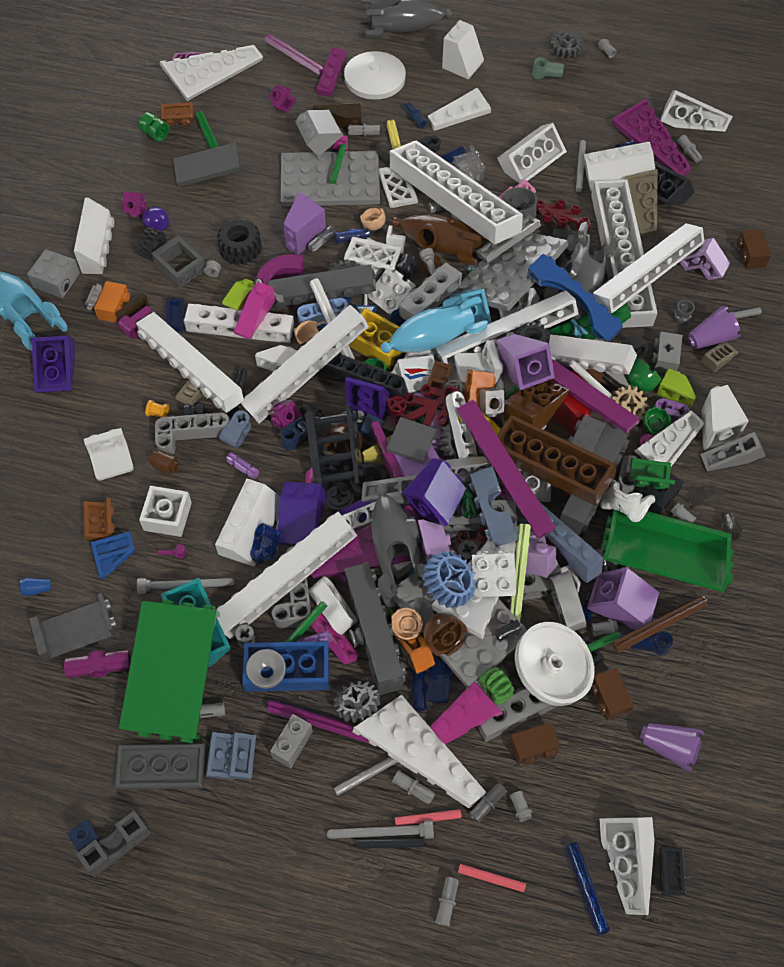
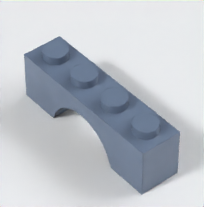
(499, 524)

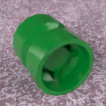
(153, 126)

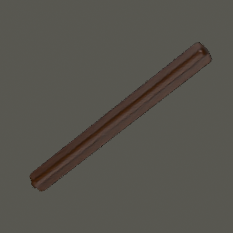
(659, 624)

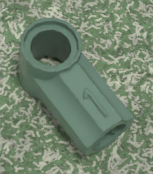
(544, 68)

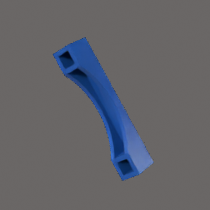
(548, 274)

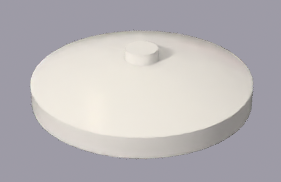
(374, 75)
(554, 664)

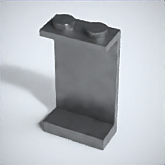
(73, 629)

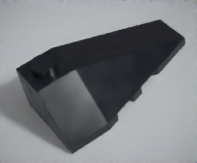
(672, 187)

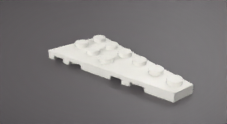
(205, 71)
(478, 610)
(414, 744)

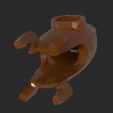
(442, 235)

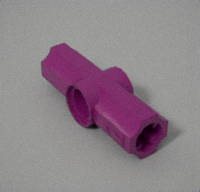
(97, 664)

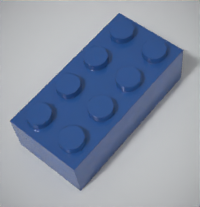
(305, 665)

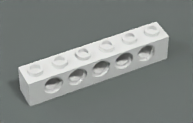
(224, 320)

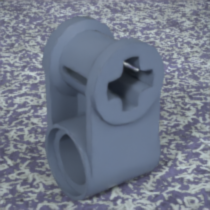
(236, 429)

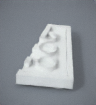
(462, 109)
(672, 440)

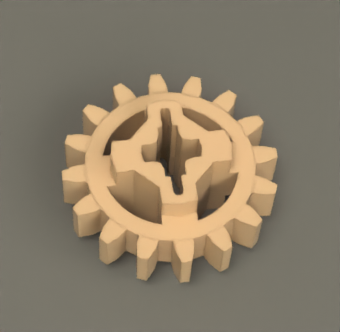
(631, 398)

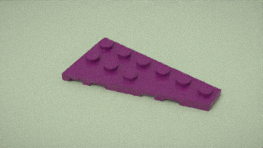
(643, 126)

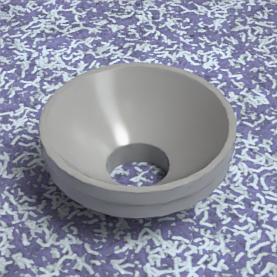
(264, 659)

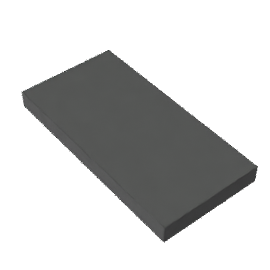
(207, 164)
(160, 766)

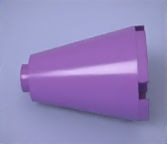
(715, 329)
(674, 743)

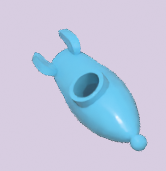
(20, 301)
(435, 327)

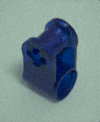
(265, 540)

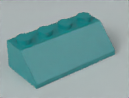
(194, 593)

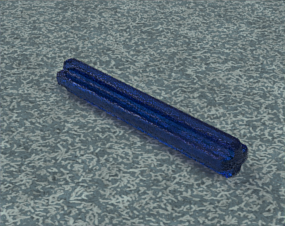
(587, 888)

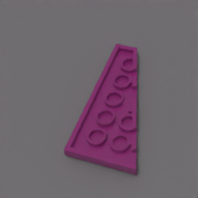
(360, 551)

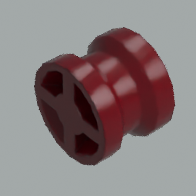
(396, 402)

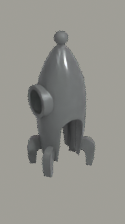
(401, 16)
(582, 267)
(394, 536)

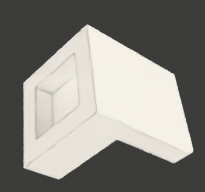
(395, 240)

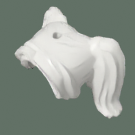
(629, 504)

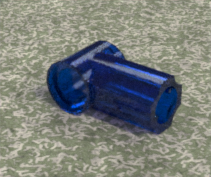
(651, 643)

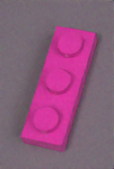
(339, 645)

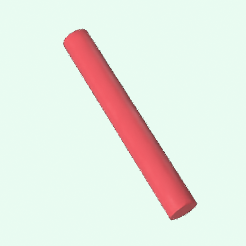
(435, 816)
(492, 878)

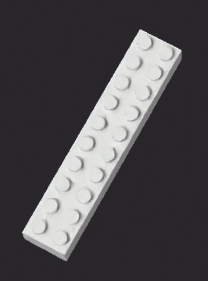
(456, 192)
(617, 220)

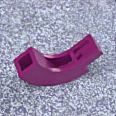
(282, 267)

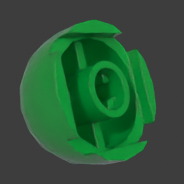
(642, 377)

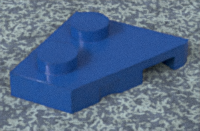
(112, 552)

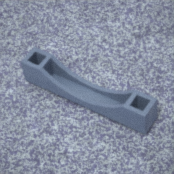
(580, 556)

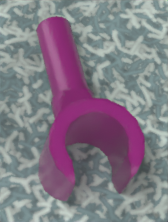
(179, 551)

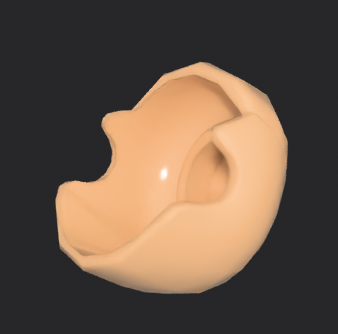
(373, 219)
(306, 331)
(407, 623)

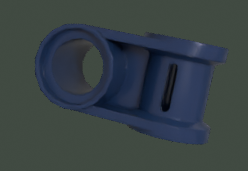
(297, 431)

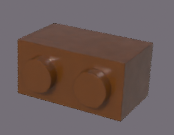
(753, 248)
(611, 694)
(535, 744)

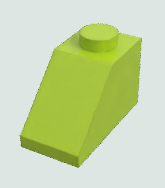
(238, 294)
(677, 388)

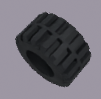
(236, 251)

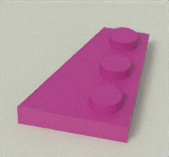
(466, 712)

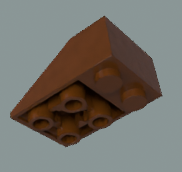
(535, 403)

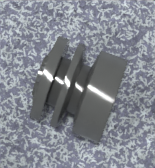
(522, 200)

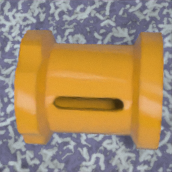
(157, 409)

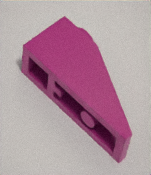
(255, 310)

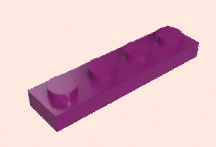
(331, 72)

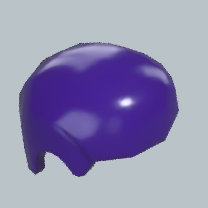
(156, 218)

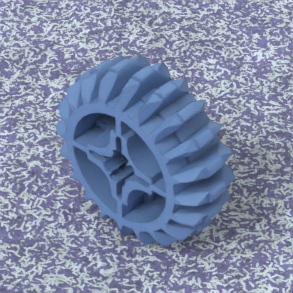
(452, 592)

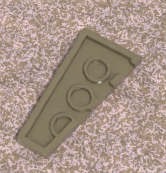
(644, 199)

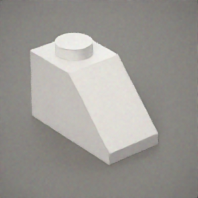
(274, 357)

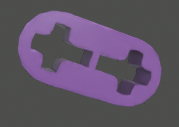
(673, 408)

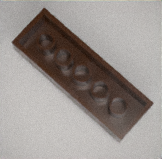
(557, 460)

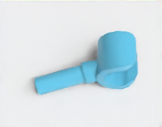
(578, 330)

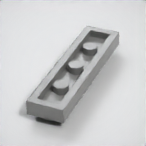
(490, 250)

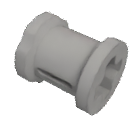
(246, 631)

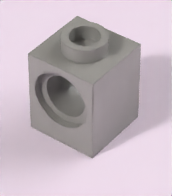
(486, 395)

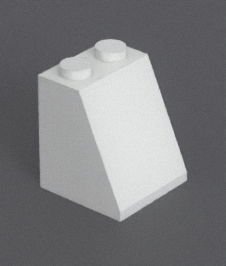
(462, 50)
(722, 418)

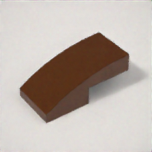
(439, 376)

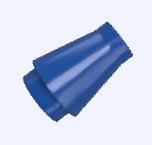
(34, 586)

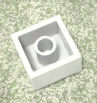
(165, 511)

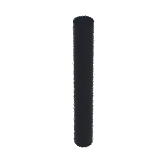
(390, 843)

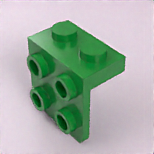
(650, 472)

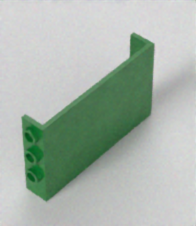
(670, 549)
(169, 670)

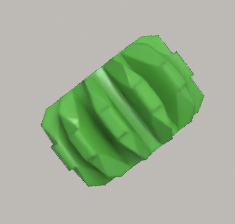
(496, 685)

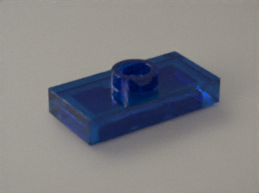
(176, 313)
(439, 682)

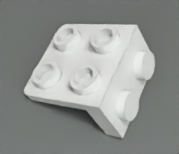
(391, 290)
(484, 361)
(109, 454)
(494, 574)

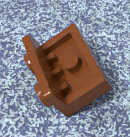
(177, 113)
(97, 520)

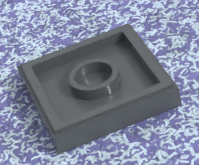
(411, 440)

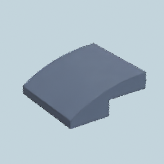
(231, 756)

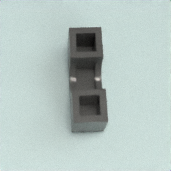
(103, 853)

